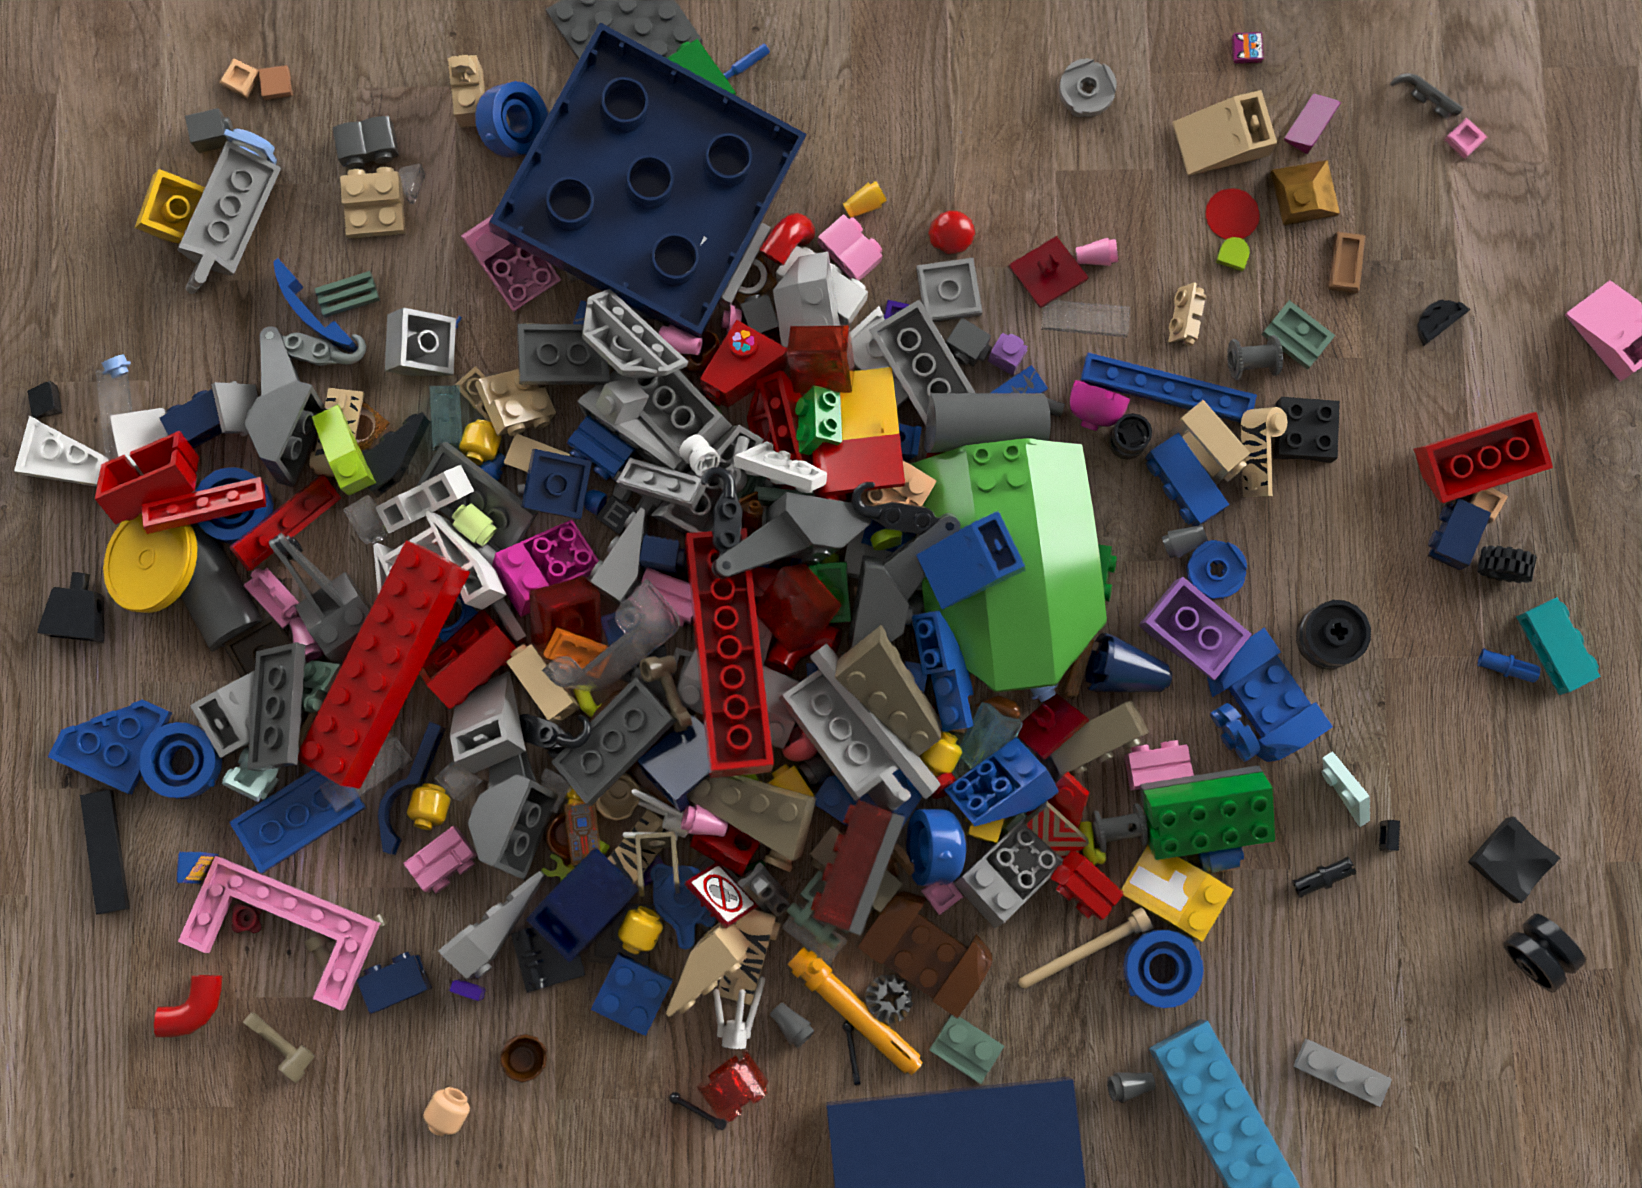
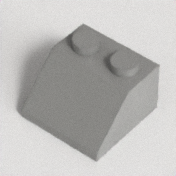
(420, 343)

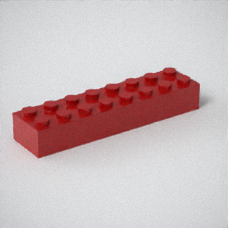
(728, 664)
(382, 665)

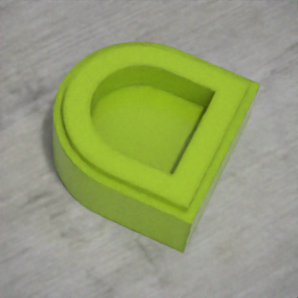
(1234, 253)
(886, 539)

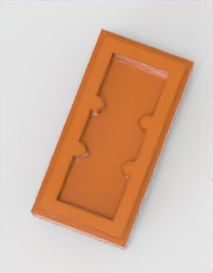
(573, 646)

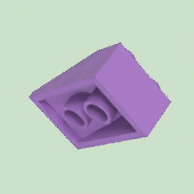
(1195, 628)

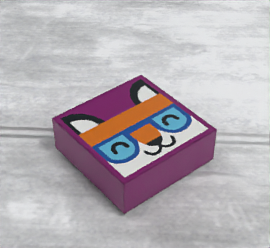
(1247, 47)

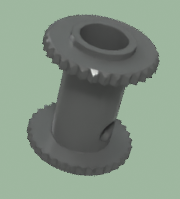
(1255, 357)
(1117, 828)

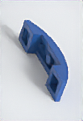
(290, 286)

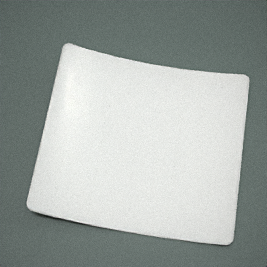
(137, 430)

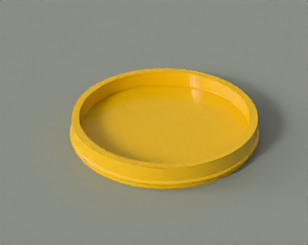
(149, 569)

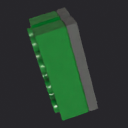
(1208, 812)

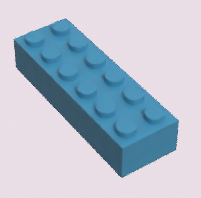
(1221, 1110)

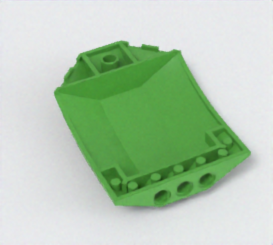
(1043, 618)

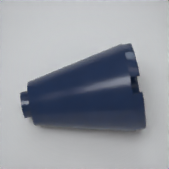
(1124, 668)

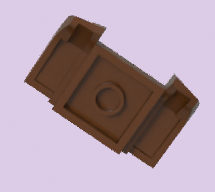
(927, 953)

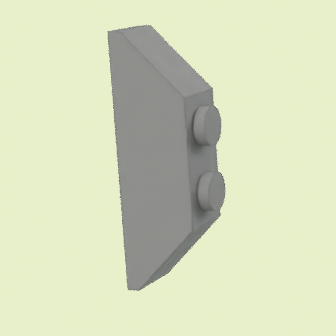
(806, 295)
(627, 339)

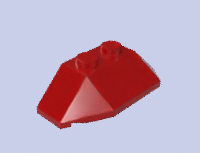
(774, 416)

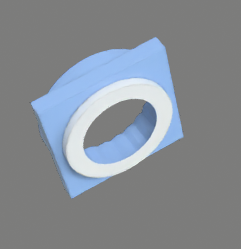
(252, 143)

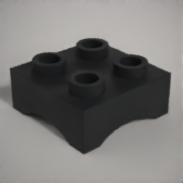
(1310, 430)
(1513, 860)

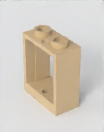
(1212, 442)
(553, 700)

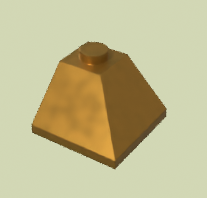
(1305, 192)

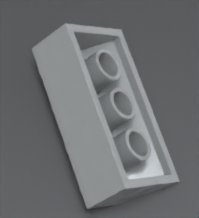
(919, 356)
(678, 409)
(635, 433)
(776, 684)

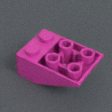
(543, 561)

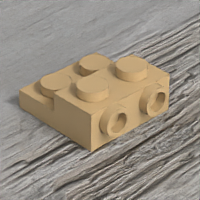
(373, 203)
(514, 405)

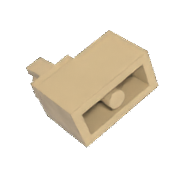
(466, 87)

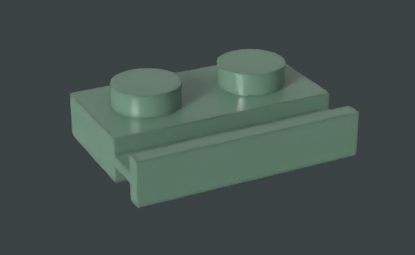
(1299, 334)
(966, 1048)

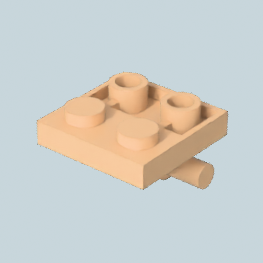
(915, 492)

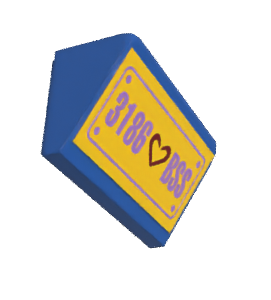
(193, 866)

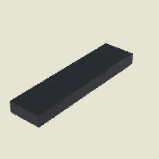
(104, 852)

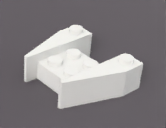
(482, 584)

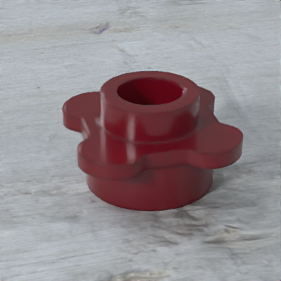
(239, 922)

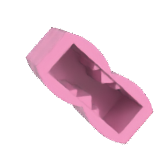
(850, 247)

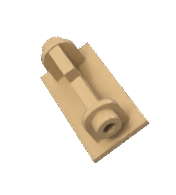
(1188, 302)

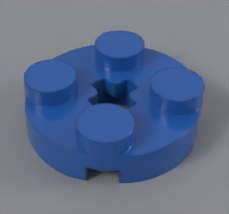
(1222, 553)
(1234, 732)

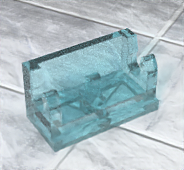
(445, 416)

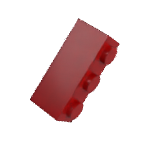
(466, 659)

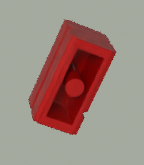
(1086, 885)

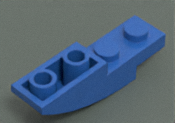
(944, 661)

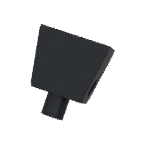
(74, 612)

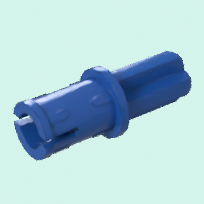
(1508, 665)

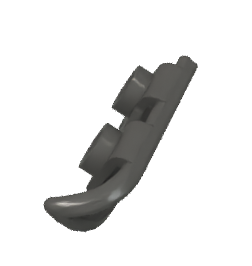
(1424, 91)

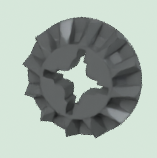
(884, 1010)

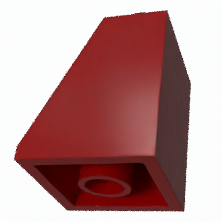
(732, 378)

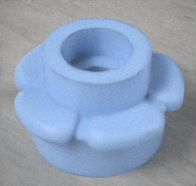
(116, 366)
(1043, 693)

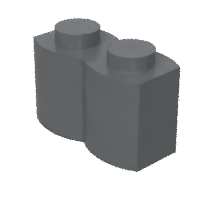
(365, 142)

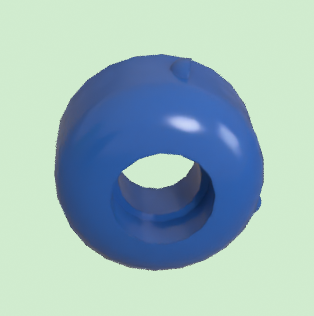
(525, 113)
(233, 529)
(157, 761)
(935, 846)
(1187, 963)

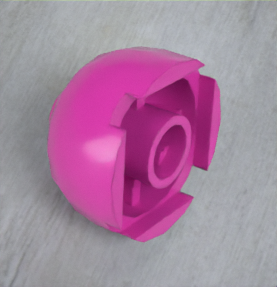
(1096, 405)

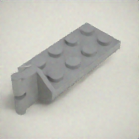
(227, 213)
(844, 742)

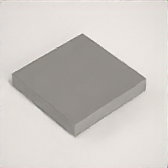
(949, 289)

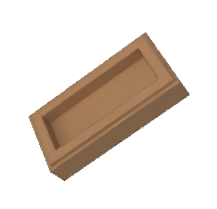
(1346, 262)

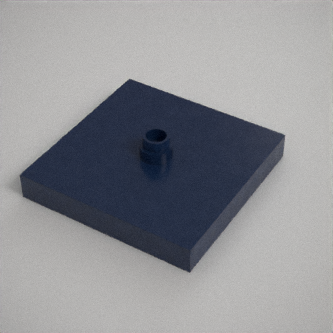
(638, 174)
(960, 1138)

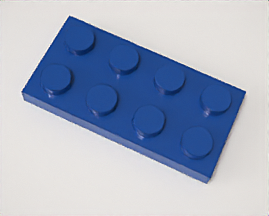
(289, 821)

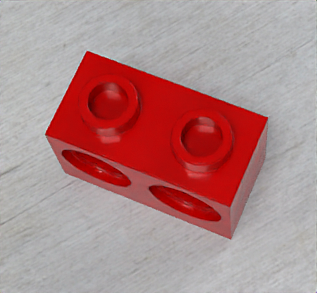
(724, 849)

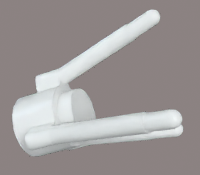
(672, 817)
(736, 1031)

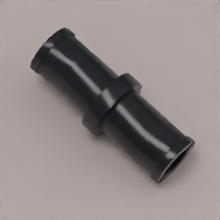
(1324, 877)

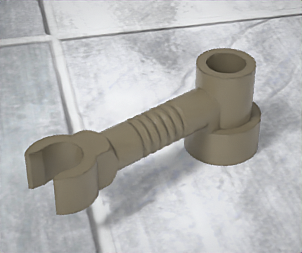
(661, 670)
(323, 946)
(295, 1060)

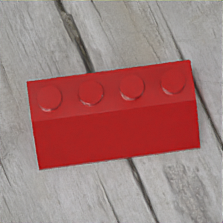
(1484, 457)

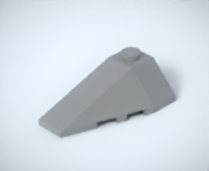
(480, 943)

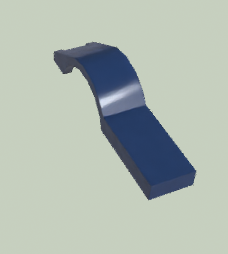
(416, 777)

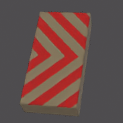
(1056, 830)

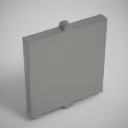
(232, 405)

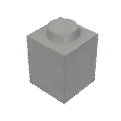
(621, 401)

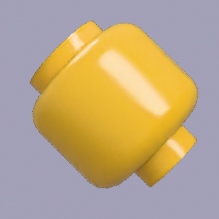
(480, 442)
(943, 755)
(428, 806)
(640, 930)

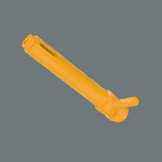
(820, 978)

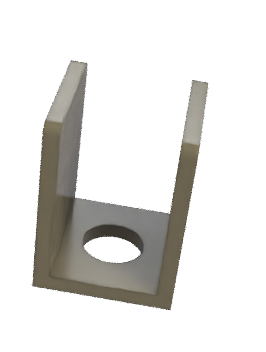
(648, 841)

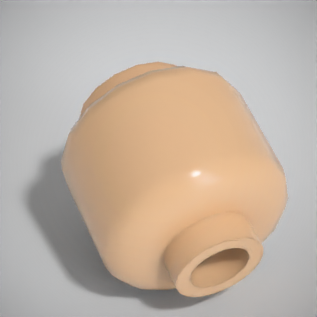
(446, 1111)

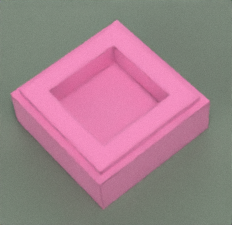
(1465, 138)
(941, 896)

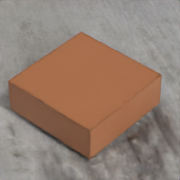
(275, 82)

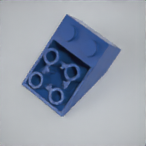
(971, 560)
(1003, 785)

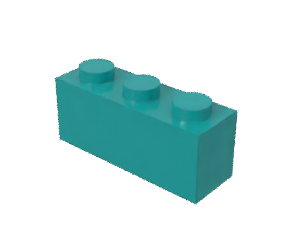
(1559, 646)

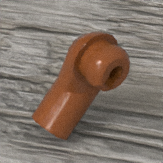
(1004, 706)

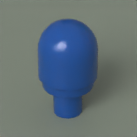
(493, 468)

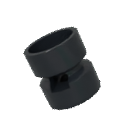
(1130, 436)

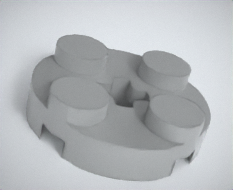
(1094, 74)

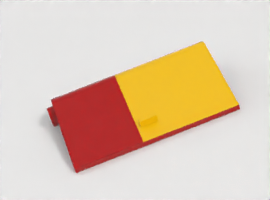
(869, 439)

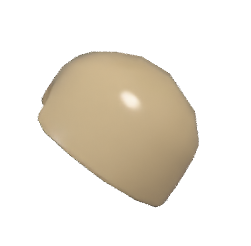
(618, 800)

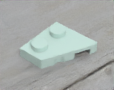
(1348, 788)

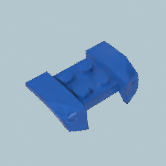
(1270, 698)

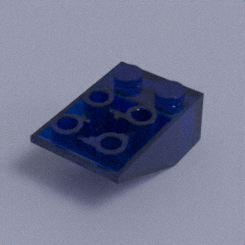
(582, 905)

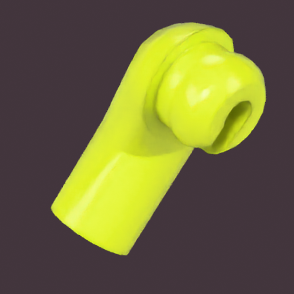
(586, 702)
(1090, 852)

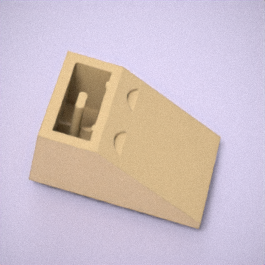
(1226, 133)
(713, 957)

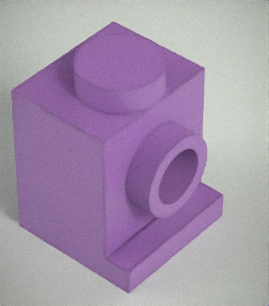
(1008, 352)

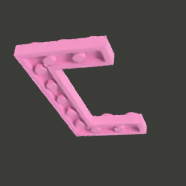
(351, 930)

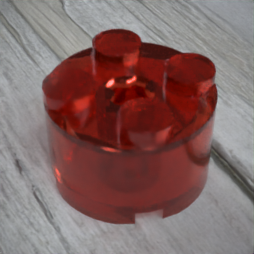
(734, 1086)

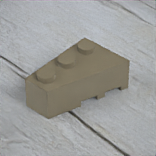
(1099, 738)

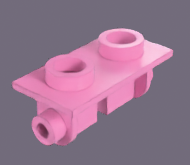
(272, 596)

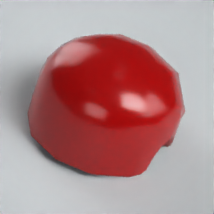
(951, 232)

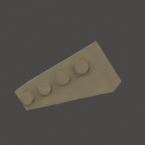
(889, 691)
(759, 809)

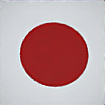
(1232, 213)

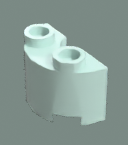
(249, 782)

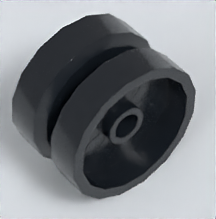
(1350, 638)
(1544, 952)

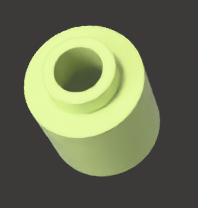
(473, 524)

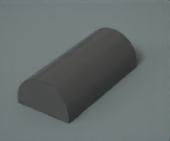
(984, 418)
(217, 594)

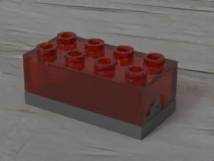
(858, 866)

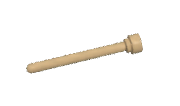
(1136, 923)

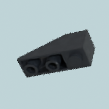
(394, 453)

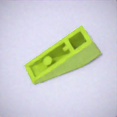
(342, 451)

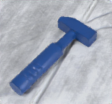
(747, 61)

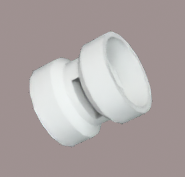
(698, 454)

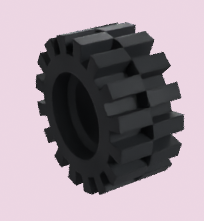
(1507, 564)

